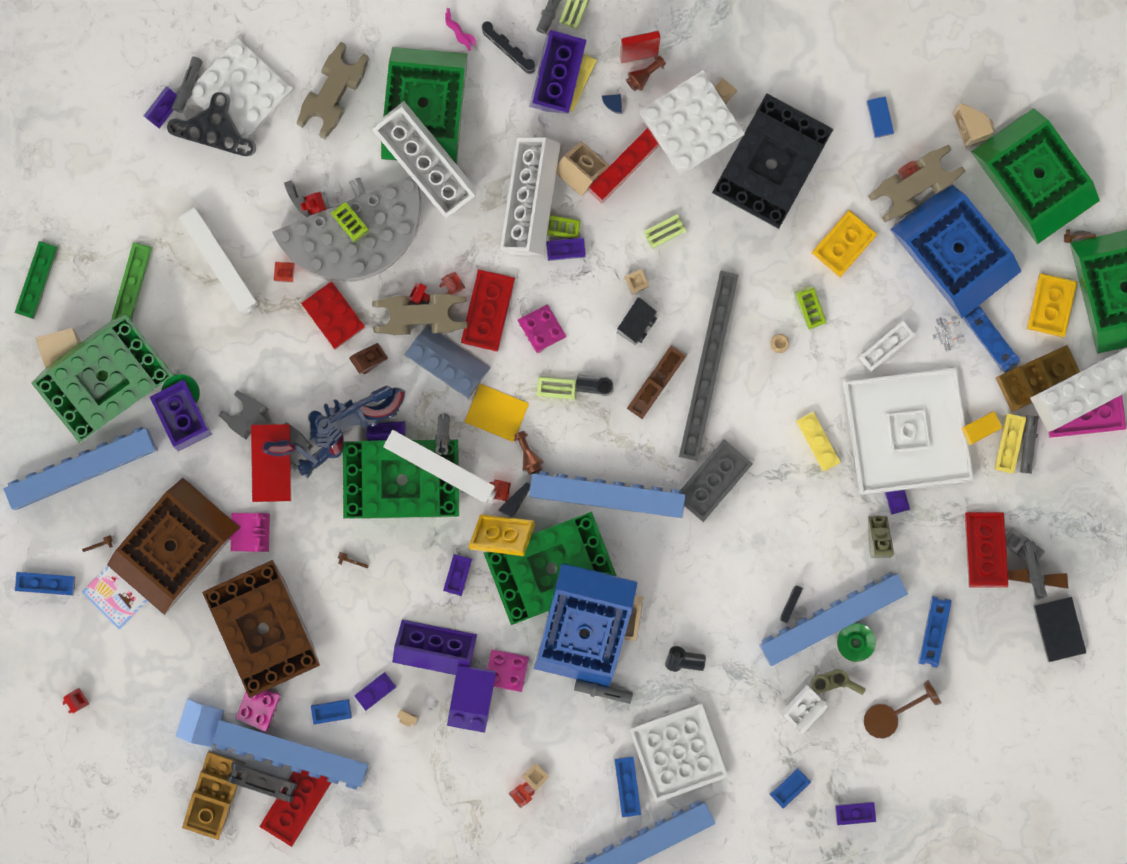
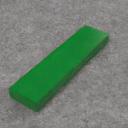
(36, 280)

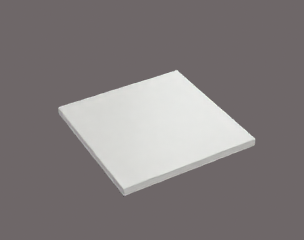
(908, 431)

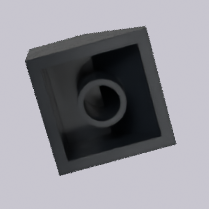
(637, 321)

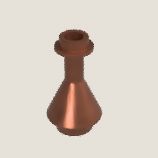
(638, 79)
(531, 462)

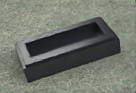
(790, 605)

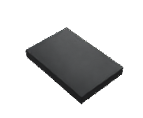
(1059, 629)

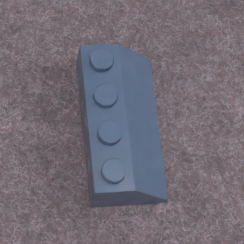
(447, 362)

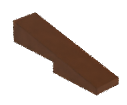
(657, 381)
(1053, 580)

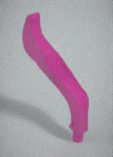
(461, 37)

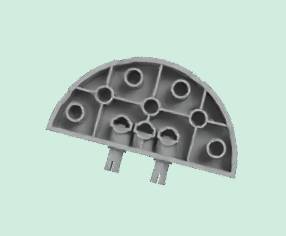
(329, 253)

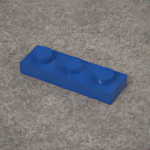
(45, 583)
(627, 786)

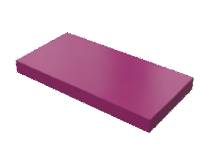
(1101, 419)

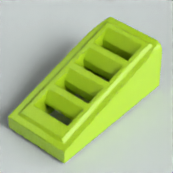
(575, 231)
(360, 233)
(798, 295)

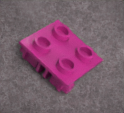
(541, 328)
(253, 534)
(509, 669)
(258, 709)

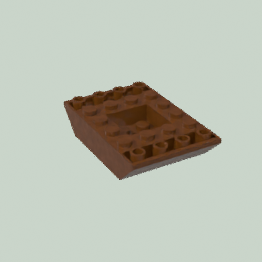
(199, 535)
(238, 611)

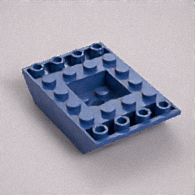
(962, 277)
(590, 602)

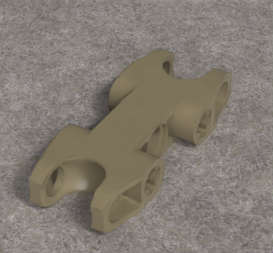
(326, 102)
(928, 176)
(435, 313)

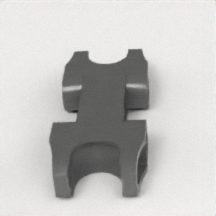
(254, 415)

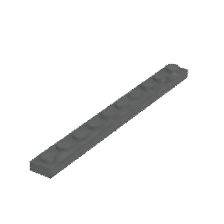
(708, 366)

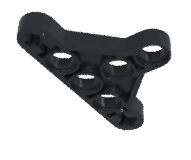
(223, 130)

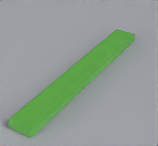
(130, 285)

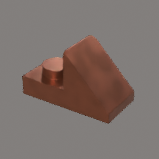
(368, 358)

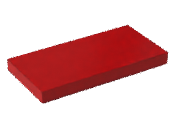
(639, 47)
(488, 310)
(270, 473)
(986, 550)
(288, 819)

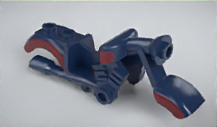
(329, 429)

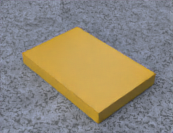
(844, 243)
(1051, 305)
(501, 535)

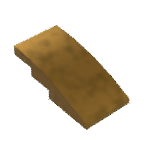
(1036, 377)
(211, 797)

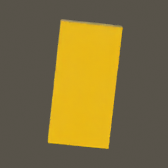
(981, 427)

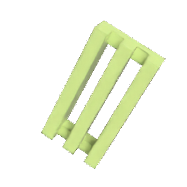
(568, 23)
(679, 224)
(554, 395)

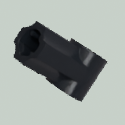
(592, 385)
(679, 658)

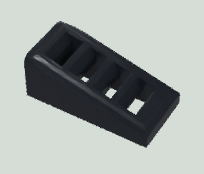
(512, 505)

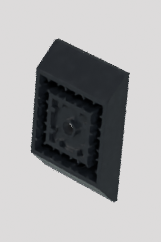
(788, 139)

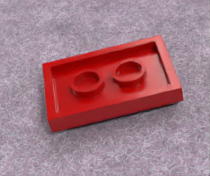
(333, 315)

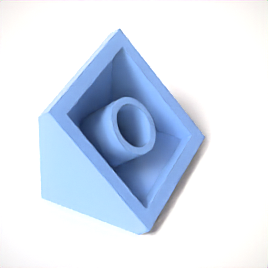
(199, 723)

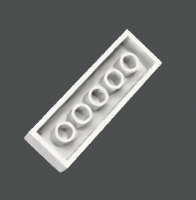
(424, 159)
(530, 196)
(1082, 391)

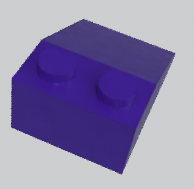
(180, 416)
(471, 698)

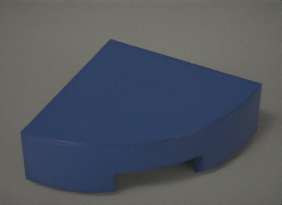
(613, 103)

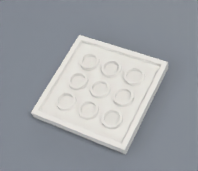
(248, 82)
(691, 123)
(678, 752)

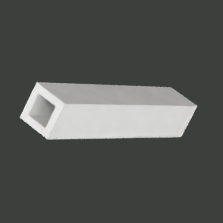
(219, 261)
(440, 467)

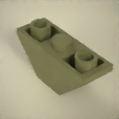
(879, 537)

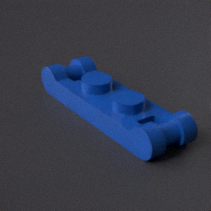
(991, 339)
(934, 631)

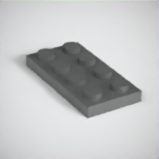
(714, 480)

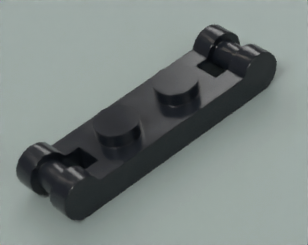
(502, 43)
(262, 781)

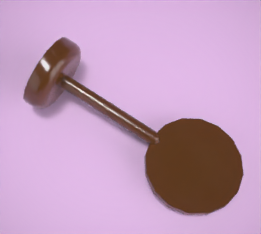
(882, 720)

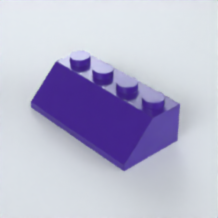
(557, 72)
(433, 647)

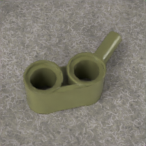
(828, 678)

